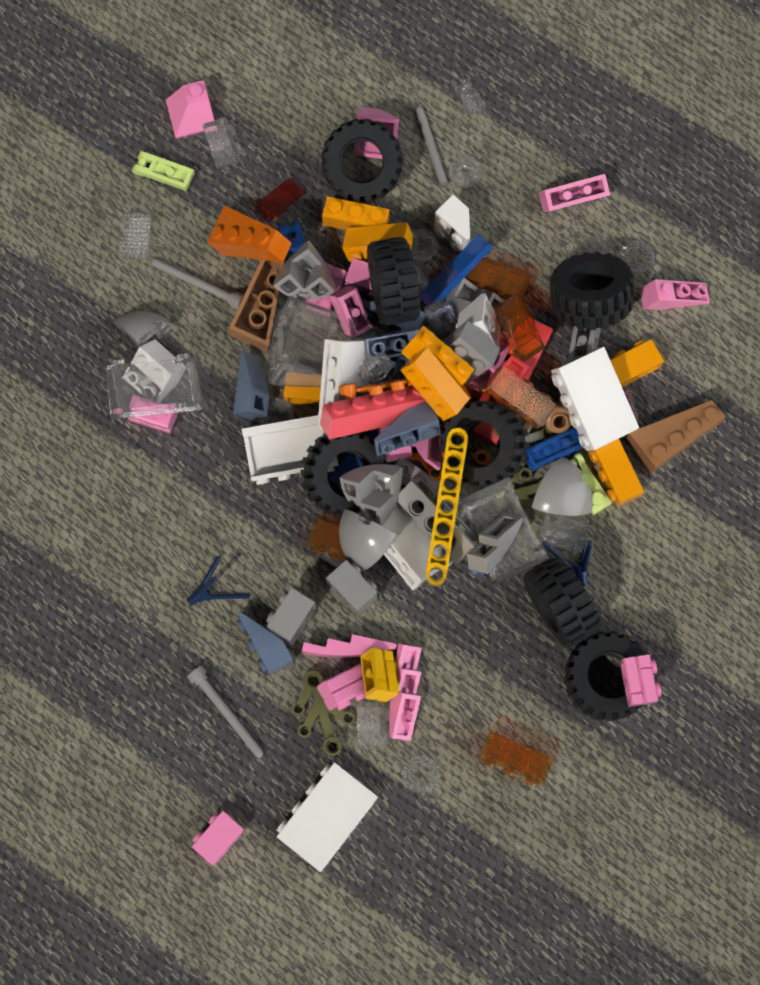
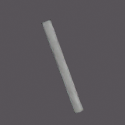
(431, 146)

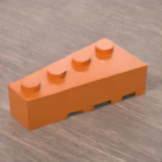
(247, 238)

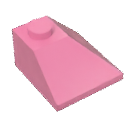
(189, 109)
(365, 148)

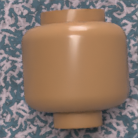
(559, 419)

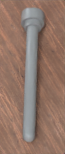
(232, 299)
(199, 678)

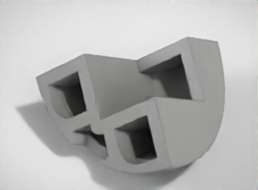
(305, 275)
(466, 293)
(143, 325)
(373, 490)
(563, 491)
(363, 540)

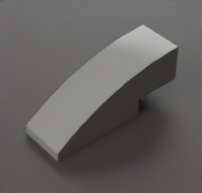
(494, 543)

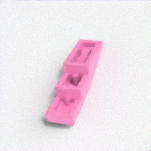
(342, 649)
(405, 705)

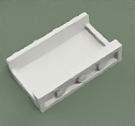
(340, 368)
(594, 399)
(280, 447)
(409, 548)
(326, 816)

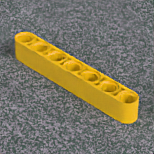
(450, 496)

